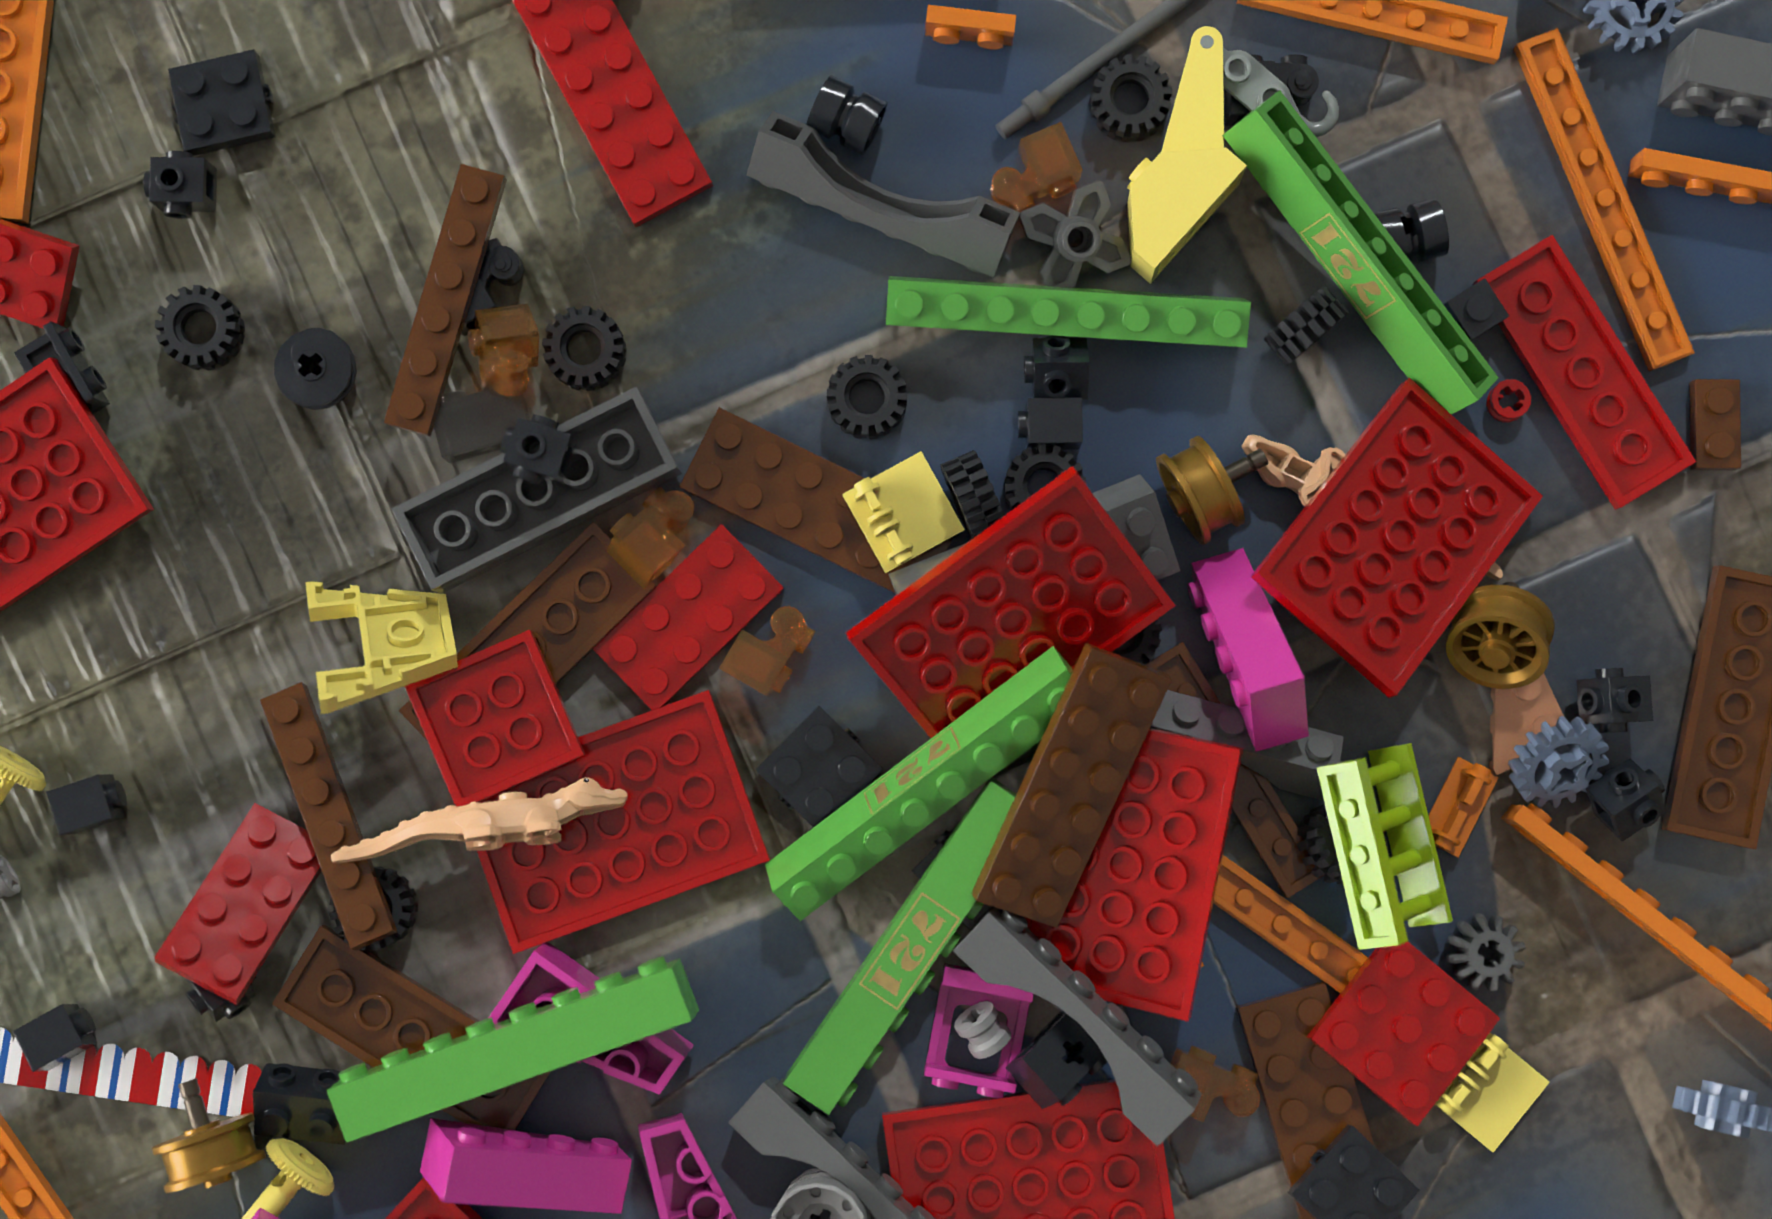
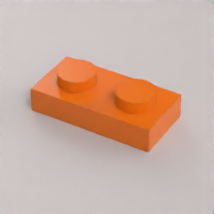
(986, 28)

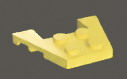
(402, 638)

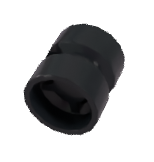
(847, 115)
(1419, 230)

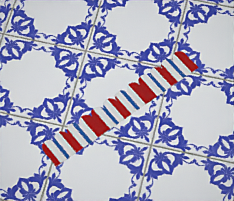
(135, 1077)

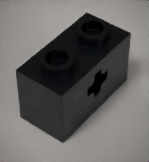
(1041, 1066)

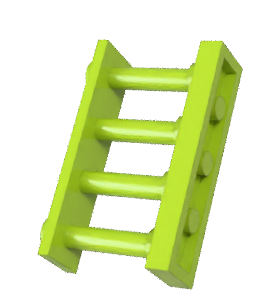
(1363, 851)

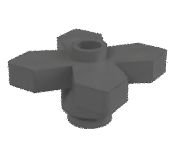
(1096, 247)

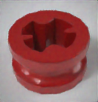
(1508, 414)

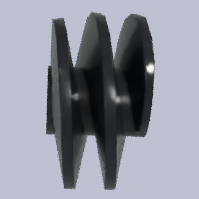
(300, 383)

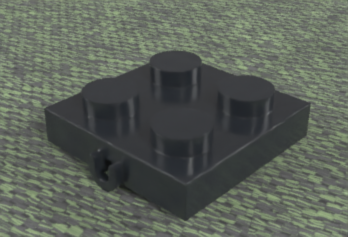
(222, 103)
(818, 767)
(1352, 1182)

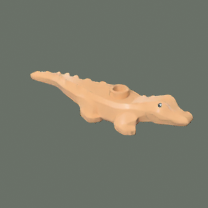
(1303, 477)
(493, 823)

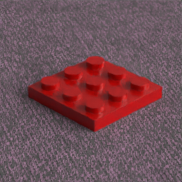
(495, 720)
(1403, 1029)

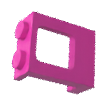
(966, 987)

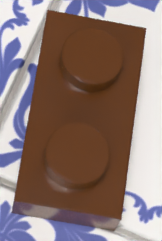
(1715, 424)

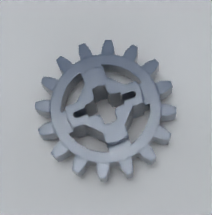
(1628, 25)
(1558, 761)
(1724, 1108)

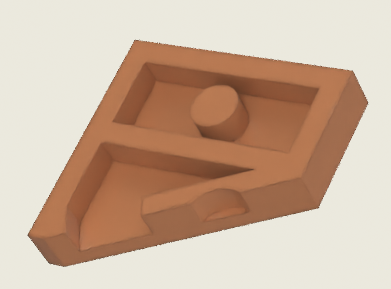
(1517, 713)

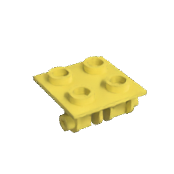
(903, 512)
(1492, 1092)

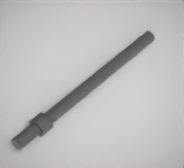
(1038, 103)

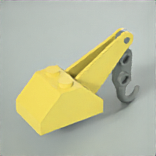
(1194, 170)

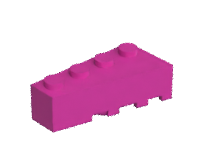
(1250, 649)
(643, 1062)
(523, 1168)
(680, 1173)

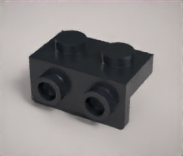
(66, 348)
(296, 1104)

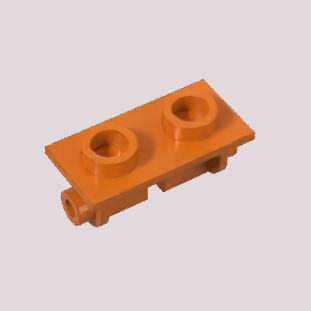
(1460, 804)

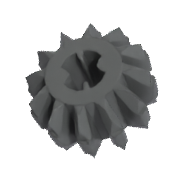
(1475, 966)

